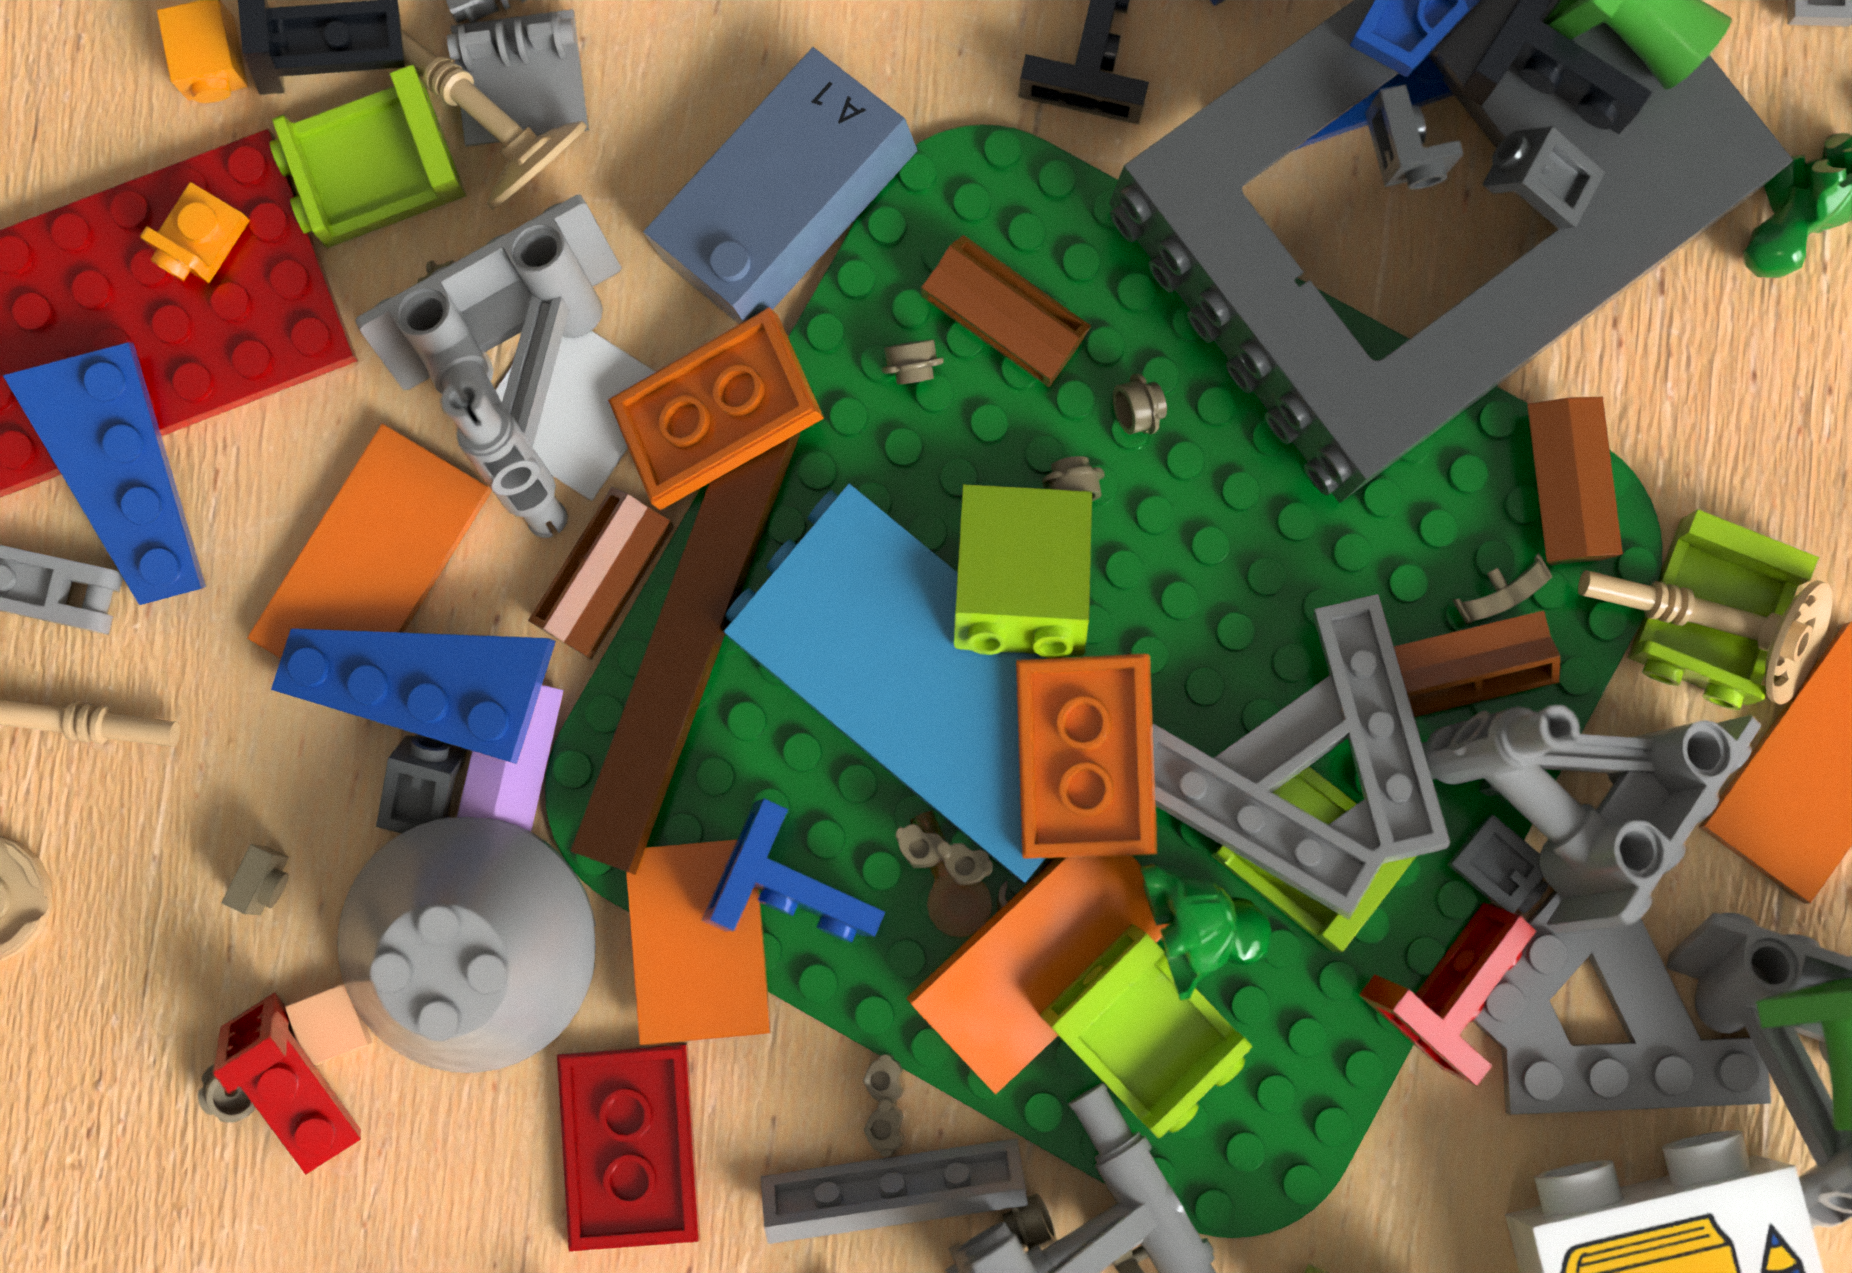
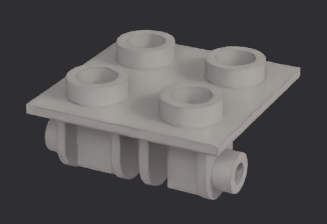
(524, 68)

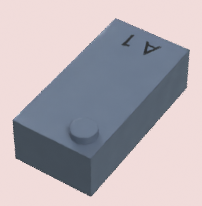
(782, 188)

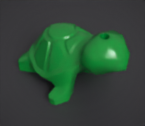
(1804, 201)
(1203, 926)

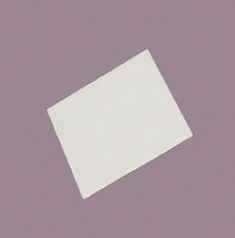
(577, 425)

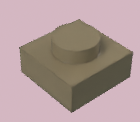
(257, 881)

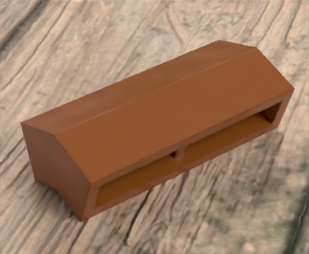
(1004, 310)
(1574, 480)
(601, 572)
(1478, 663)

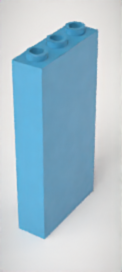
(866, 639)

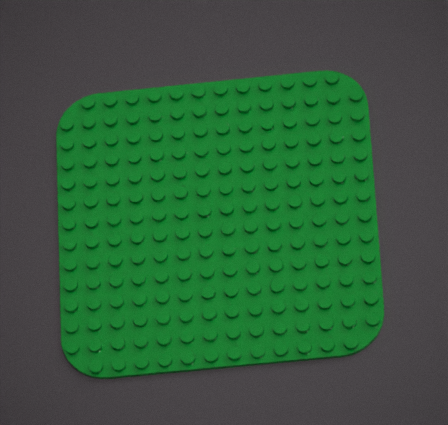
(1199, 558)

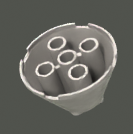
(467, 944)

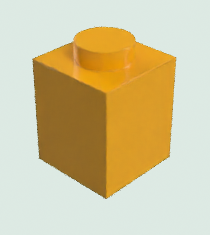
(202, 50)

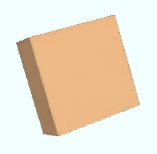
(328, 1025)

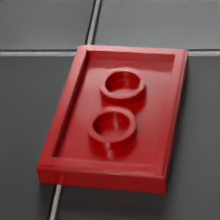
(628, 1148)

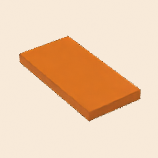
(375, 545)
(1794, 792)
(1025, 956)

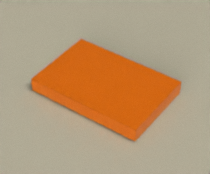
(715, 409)
(1086, 756)
(687, 972)

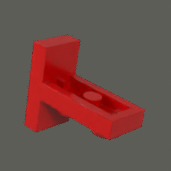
(1455, 991)
(283, 1084)

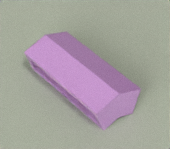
(508, 789)

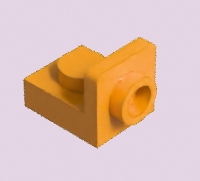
(195, 235)

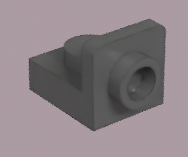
(1398, 138)
(1545, 173)
(418, 783)
(1500, 866)

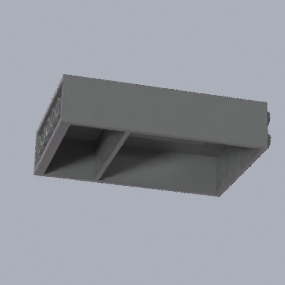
(1351, 417)

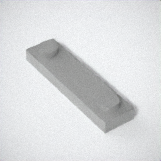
(893, 1191)

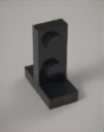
(318, 39)
(1556, 66)
(1084, 84)

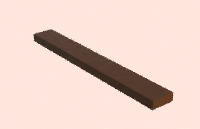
(679, 660)

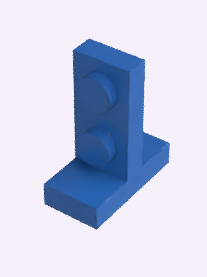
(781, 886)

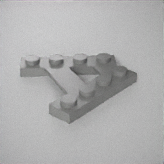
(1359, 702)
(1658, 1067)

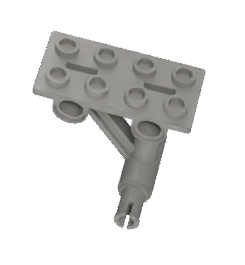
(440, 329)
(1607, 856)
(1749, 963)
(1144, 1212)

